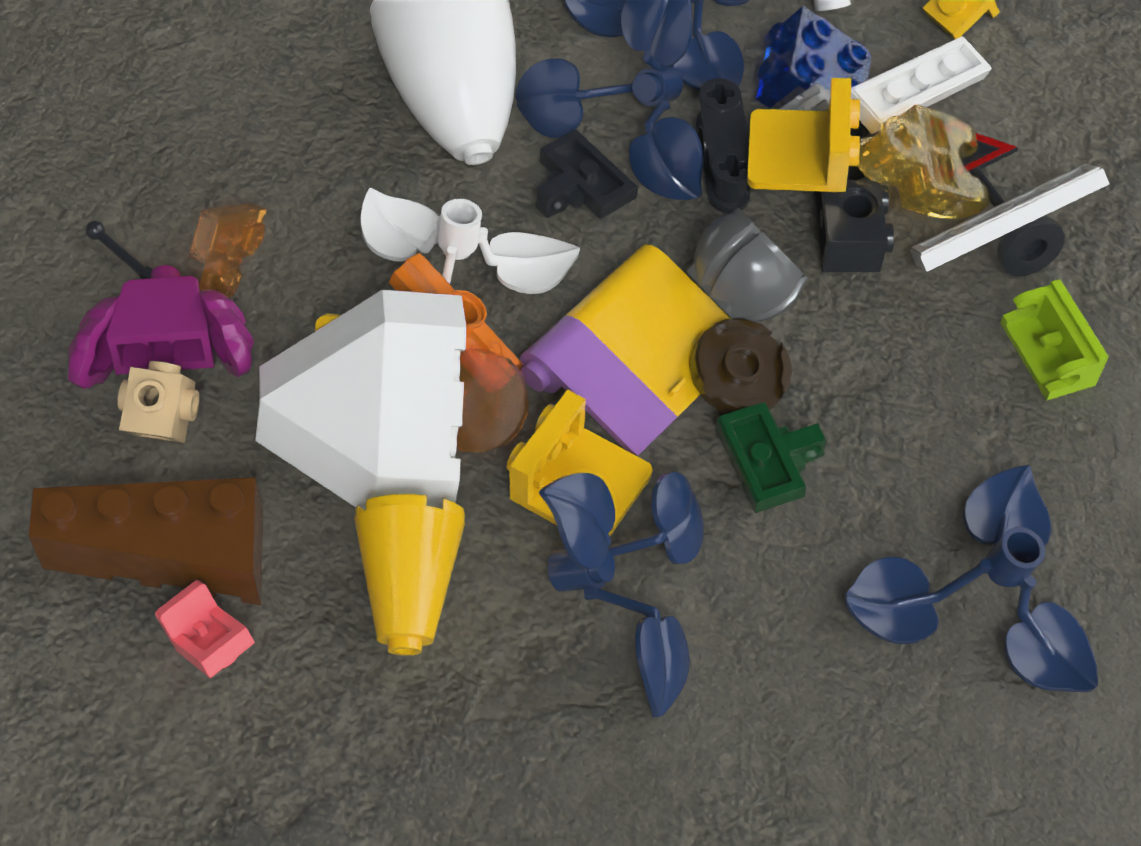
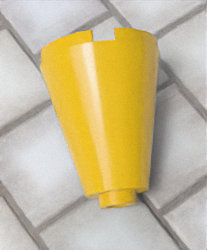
(407, 565)

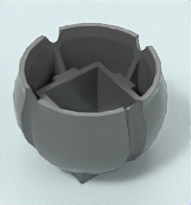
(745, 269)

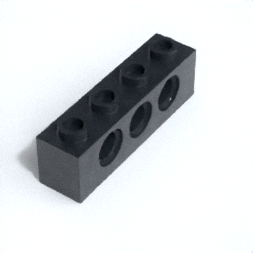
(853, 222)

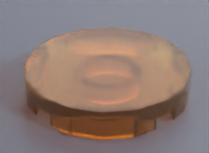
(492, 401)

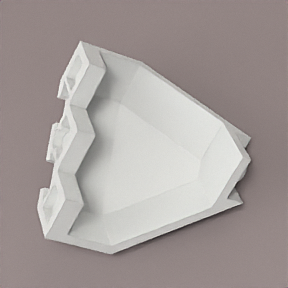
(372, 399)

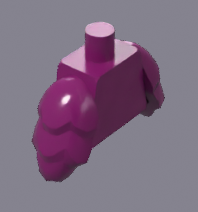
(159, 322)

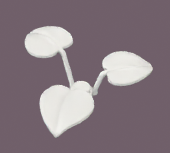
(401, 227)

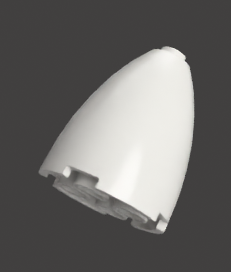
(452, 68)

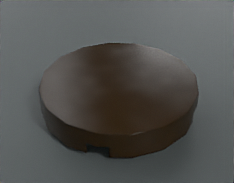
(740, 366)

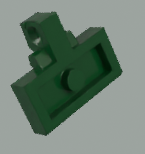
(769, 455)

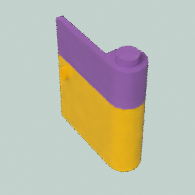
(628, 348)

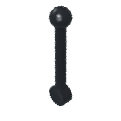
(96, 231)

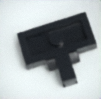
(581, 177)

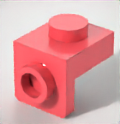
(203, 630)

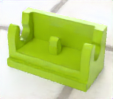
(1054, 341)

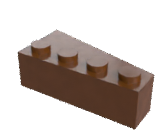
(155, 533)

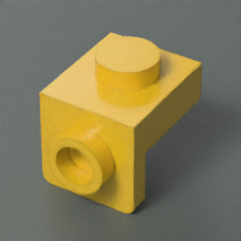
(959, 15)

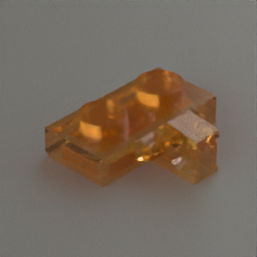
(221, 241)

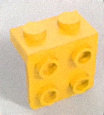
(805, 147)
(565, 448)

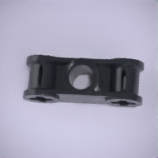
(724, 144)

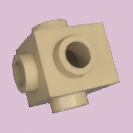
(158, 402)

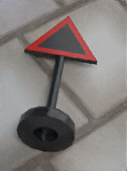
(1029, 246)

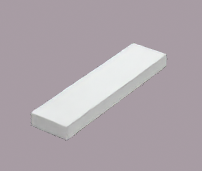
(919, 82)
(1008, 216)

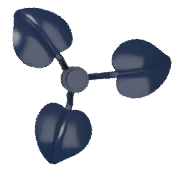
(707, 55)
(671, 153)
(1006, 511)
(584, 519)

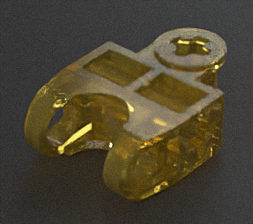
(923, 160)

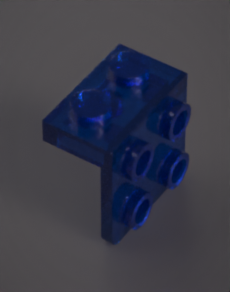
(807, 53)

